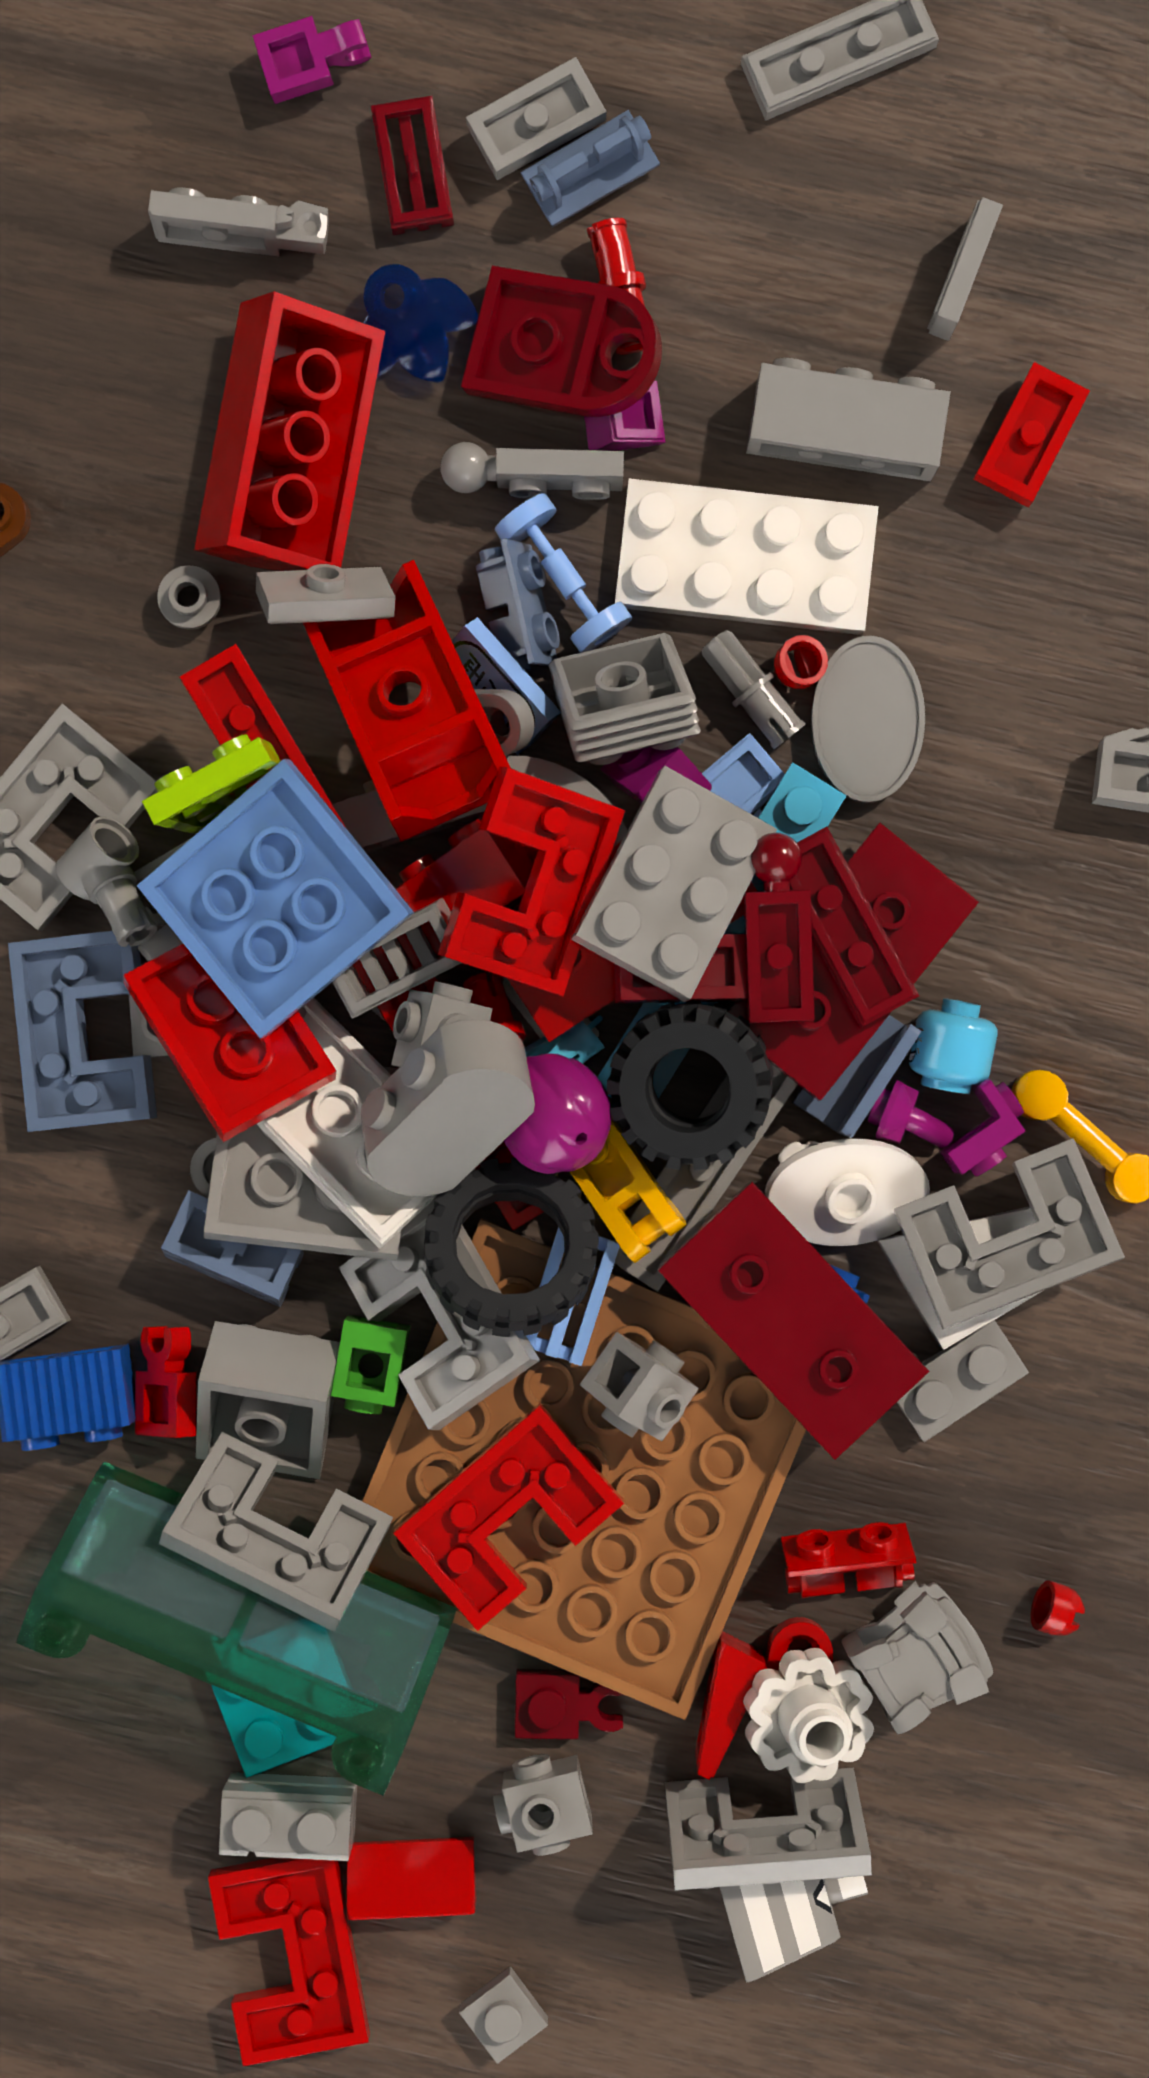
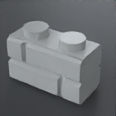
(288, 1816)

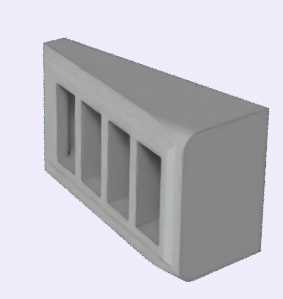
(349, 986)

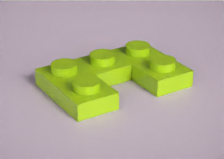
(193, 800)

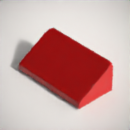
(411, 1878)

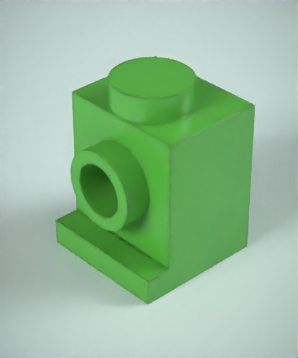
(360, 1337)

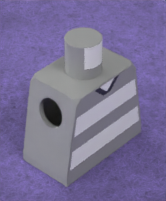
(785, 1920)

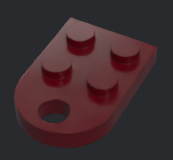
(554, 343)

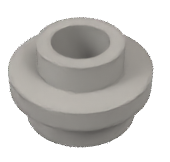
(202, 611)

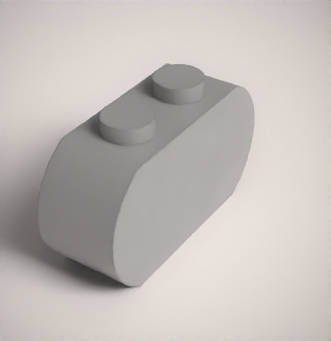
(446, 1108)

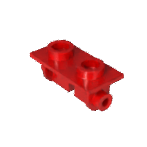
(877, 1554)

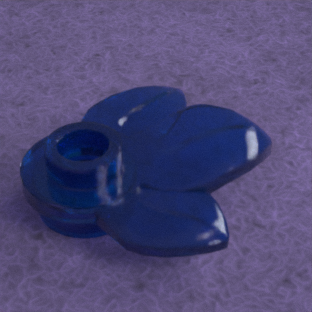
(419, 326)

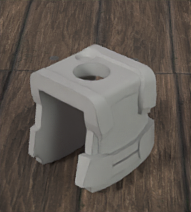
(920, 1656)

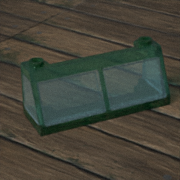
(139, 1595)

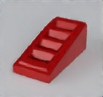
(729, 1680)

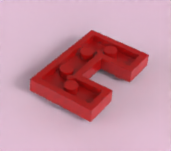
(573, 849)
(523, 1464)
(326, 1998)

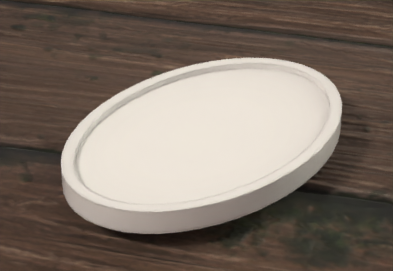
(846, 1190)

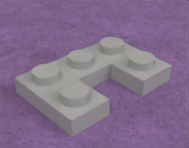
(55, 766)
(1063, 1243)
(470, 1361)
(302, 1574)
(818, 1842)

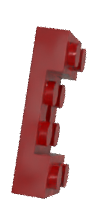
(422, 756)

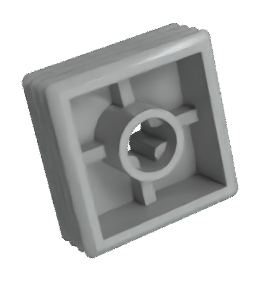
(624, 699)

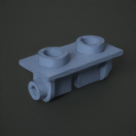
(591, 167)
(514, 579)

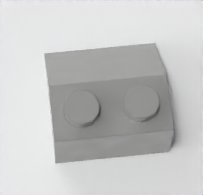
(268, 1394)

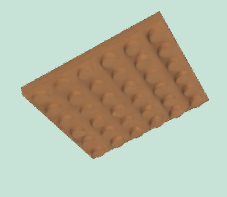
(660, 1575)

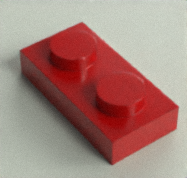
(1031, 434)

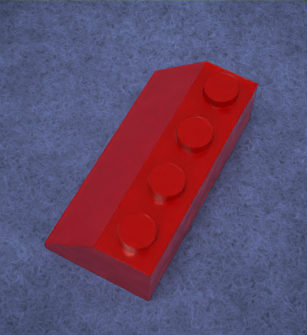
(289, 436)

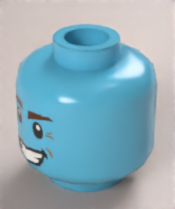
(953, 1047)

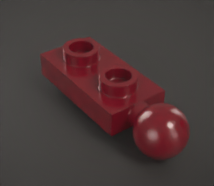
(778, 936)

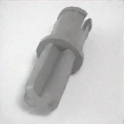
(752, 688)

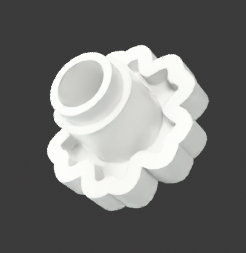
(808, 1715)

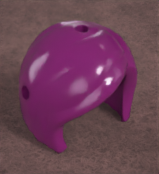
(568, 1117)

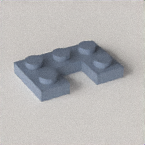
(56, 1069)

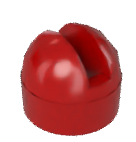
(810, 660)
(1055, 1609)

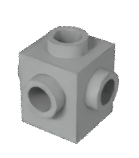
(427, 1011)
(639, 1387)
(547, 1782)

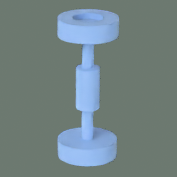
(526, 522)

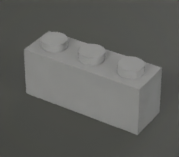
(848, 420)

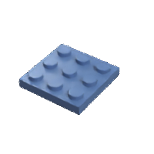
(275, 898)

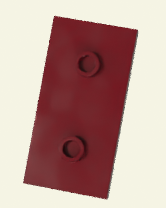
(919, 915)
(793, 1320)

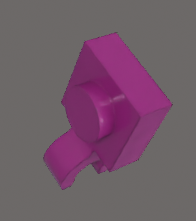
(299, 57)

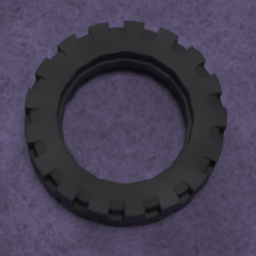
(510, 1311)

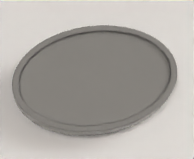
(868, 719)

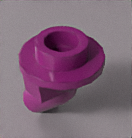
(896, 1113)

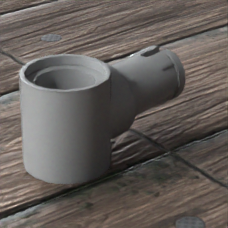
(101, 872)

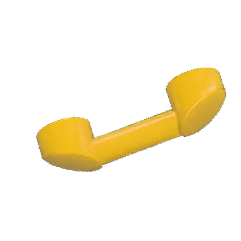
(1046, 1097)

